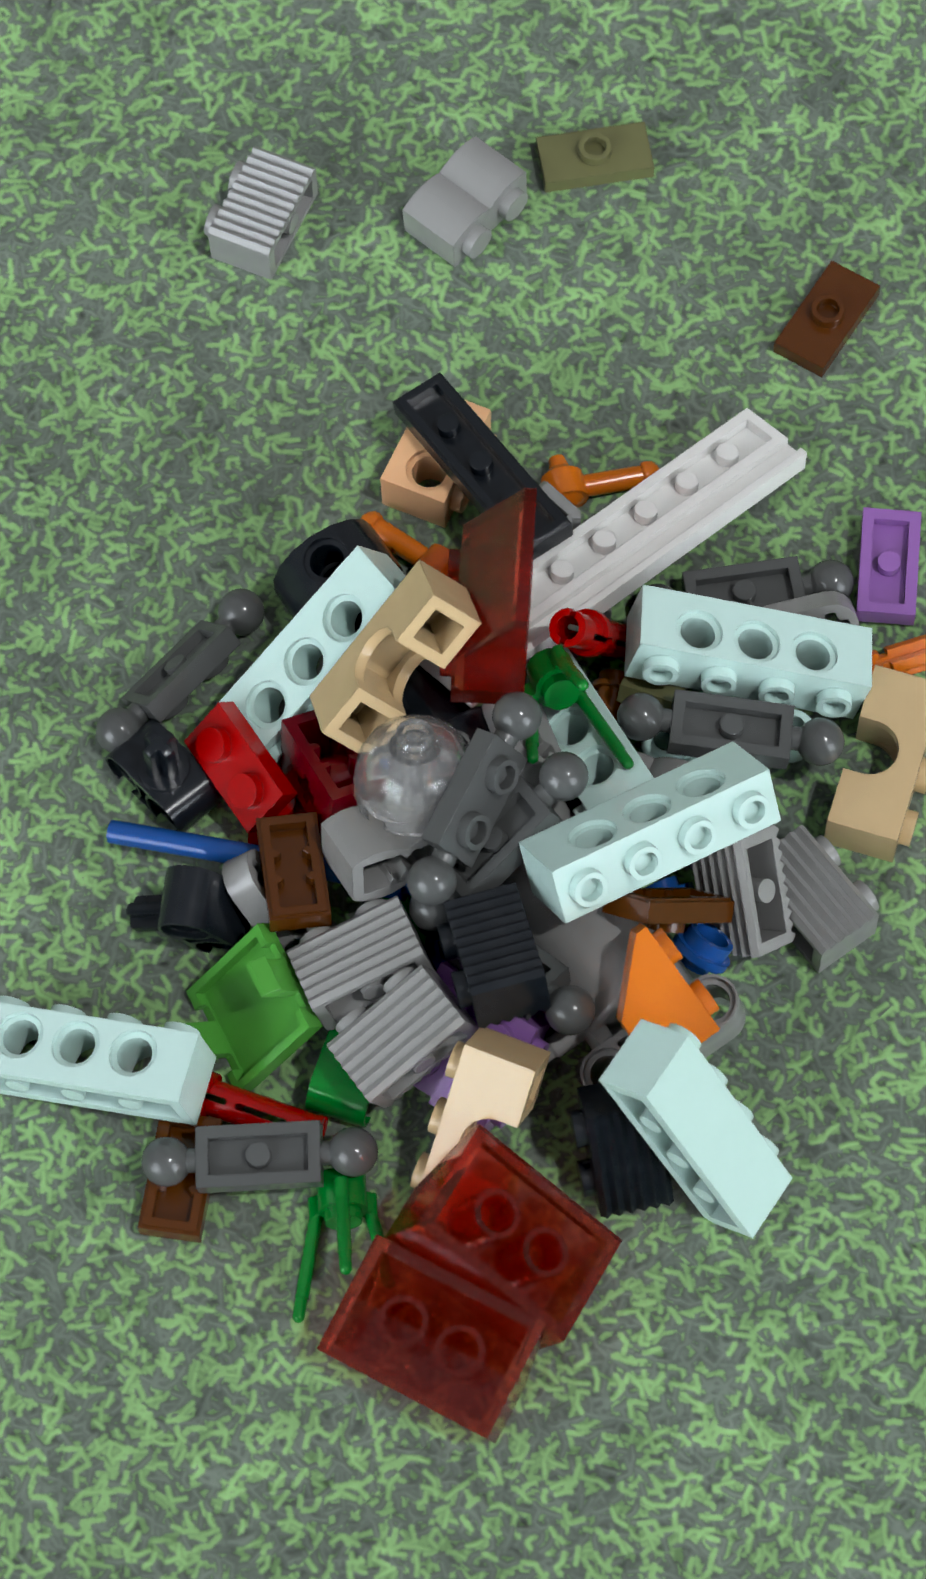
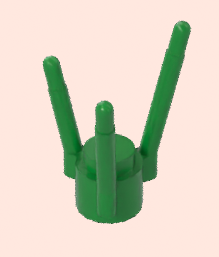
(559, 685)
(342, 1206)

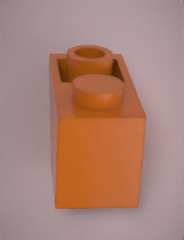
(657, 991)

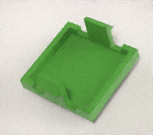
(253, 1008)

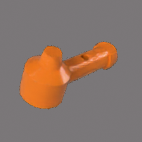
(579, 486)
(406, 546)

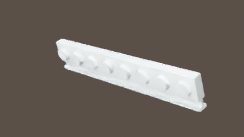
(656, 523)

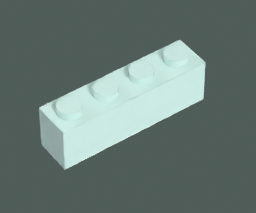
(696, 1126)

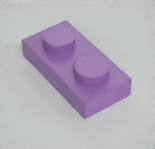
(888, 566)

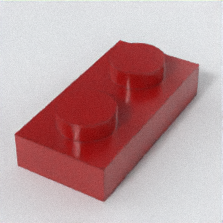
(239, 765)

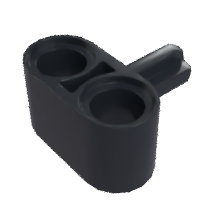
(165, 776)
(191, 910)

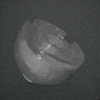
(406, 771)

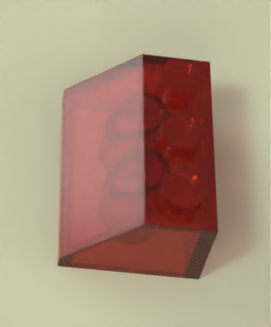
(498, 574)
(507, 1232)
(435, 1338)

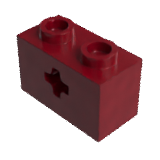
(317, 766)

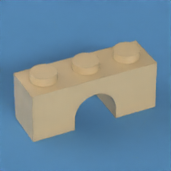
(419, 621)
(873, 809)
(491, 1080)

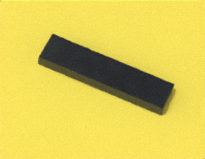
(475, 456)

